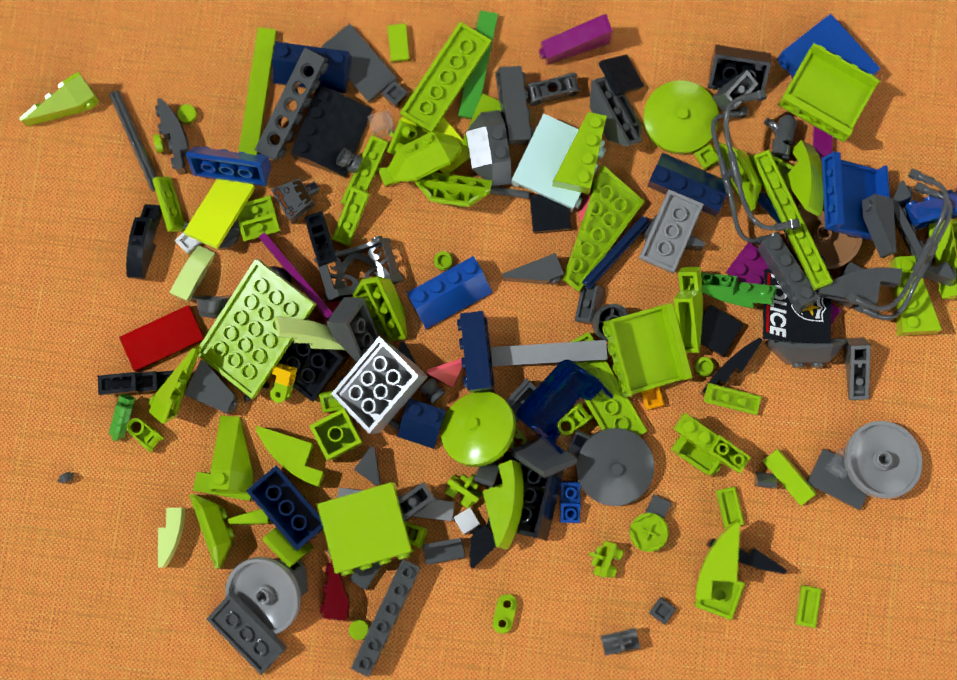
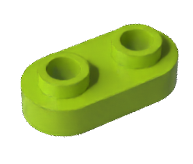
(503, 613)

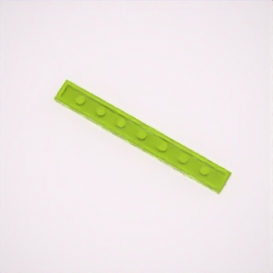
(257, 90)
(787, 210)

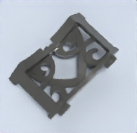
(341, 290)

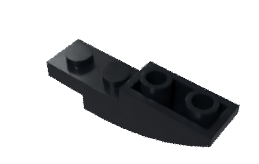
(141, 243)

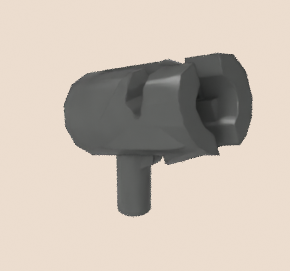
(784, 135)

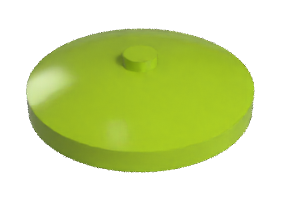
(680, 117)
(478, 429)

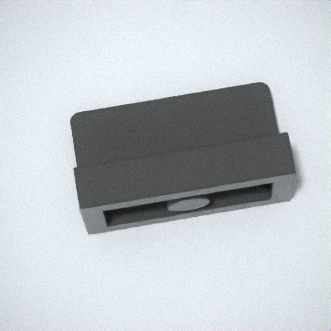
(443, 551)

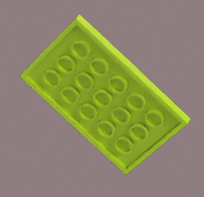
(244, 336)

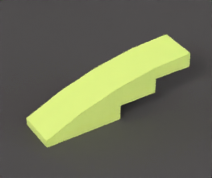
(307, 332)

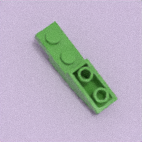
(738, 293)

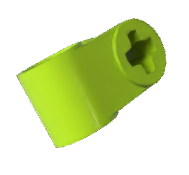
(576, 418)
(147, 436)

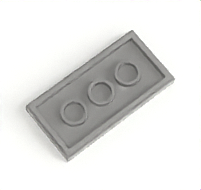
(671, 231)

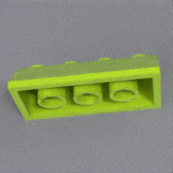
(947, 253)

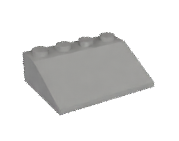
(378, 386)

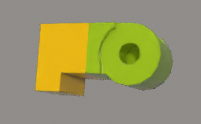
(283, 383)

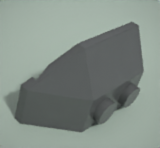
(621, 121)
(490, 148)
(803, 353)

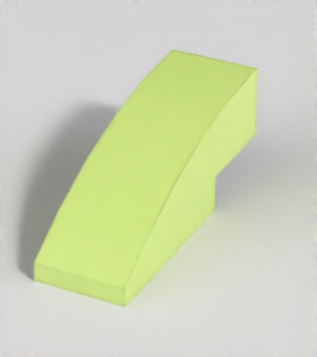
(192, 274)
(170, 536)

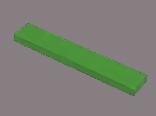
(474, 85)

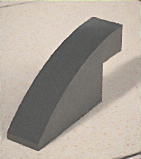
(862, 283)

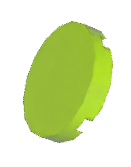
(648, 532)

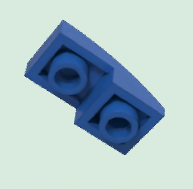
(570, 502)

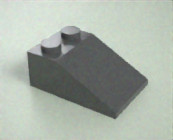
(353, 326)

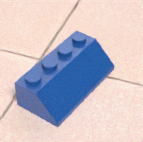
(229, 165)
(929, 210)
(449, 292)

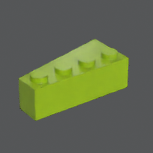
(919, 314)

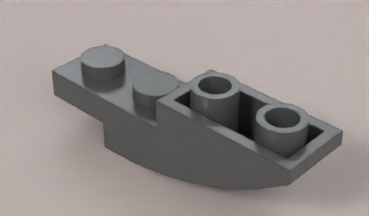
(172, 129)

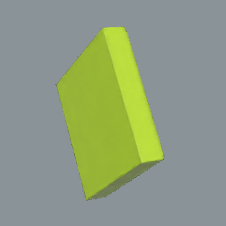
(724, 599)

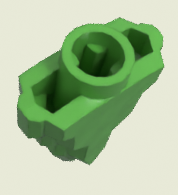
(121, 416)

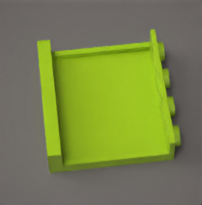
(828, 92)
(647, 349)
(365, 528)

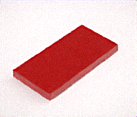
(161, 338)

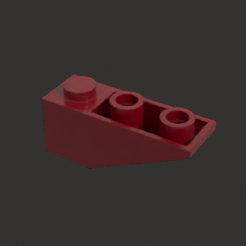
(336, 599)

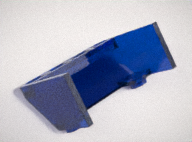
(556, 397)

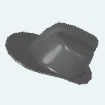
(210, 305)

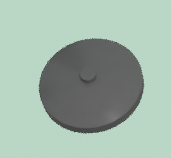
(615, 466)

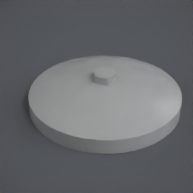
(883, 460)
(267, 591)

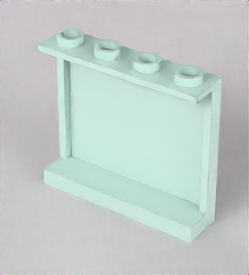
(544, 159)

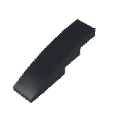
(320, 238)
(735, 363)
(132, 382)
(755, 560)

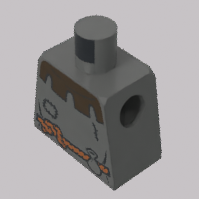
(295, 198)

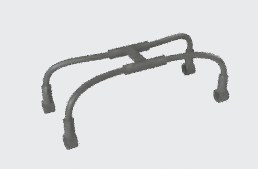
(735, 172)
(925, 257)

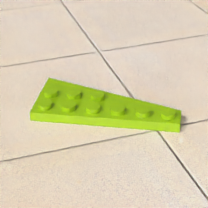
(606, 217)

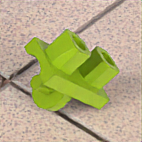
(403, 134)
(465, 486)
(603, 558)

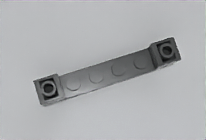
(941, 273)

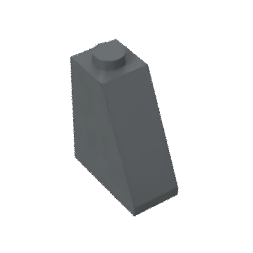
(211, 390)

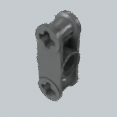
(544, 95)

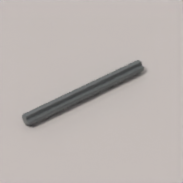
(133, 138)

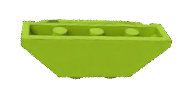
(423, 157)
(751, 181)
(454, 189)
(383, 306)
(214, 529)

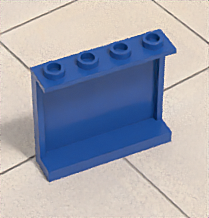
(834, 39)
(845, 188)

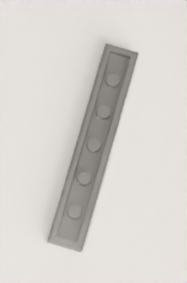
(549, 353)
(436, 510)

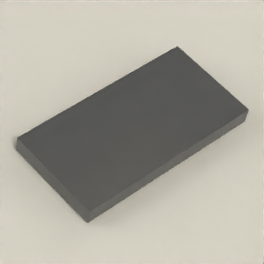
(367, 70)
(246, 633)

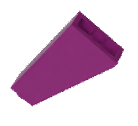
(577, 40)

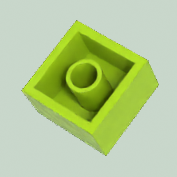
(336, 434)

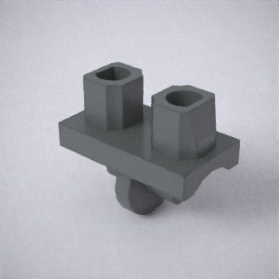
(620, 641)

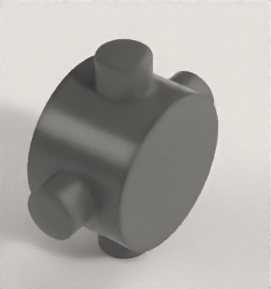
(66, 477)

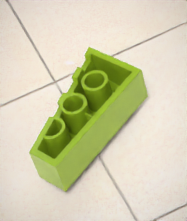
(580, 161)

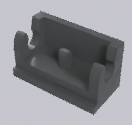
(520, 396)

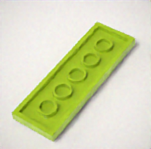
(445, 77)
(609, 412)

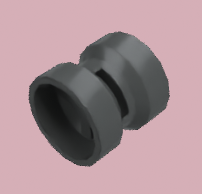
(349, 160)
(432, 391)

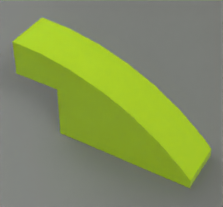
(807, 178)
(690, 307)
(291, 454)
(505, 503)
(720, 561)

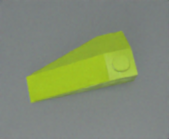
(71, 98)
(170, 395)
(231, 463)

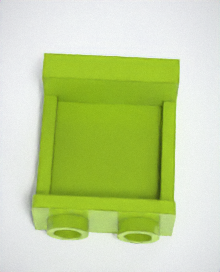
(695, 456)

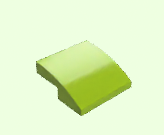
(258, 217)
(284, 549)

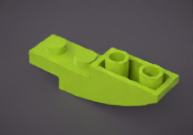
(711, 444)

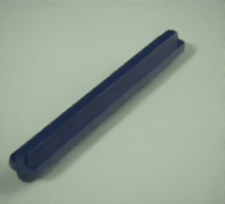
(616, 252)

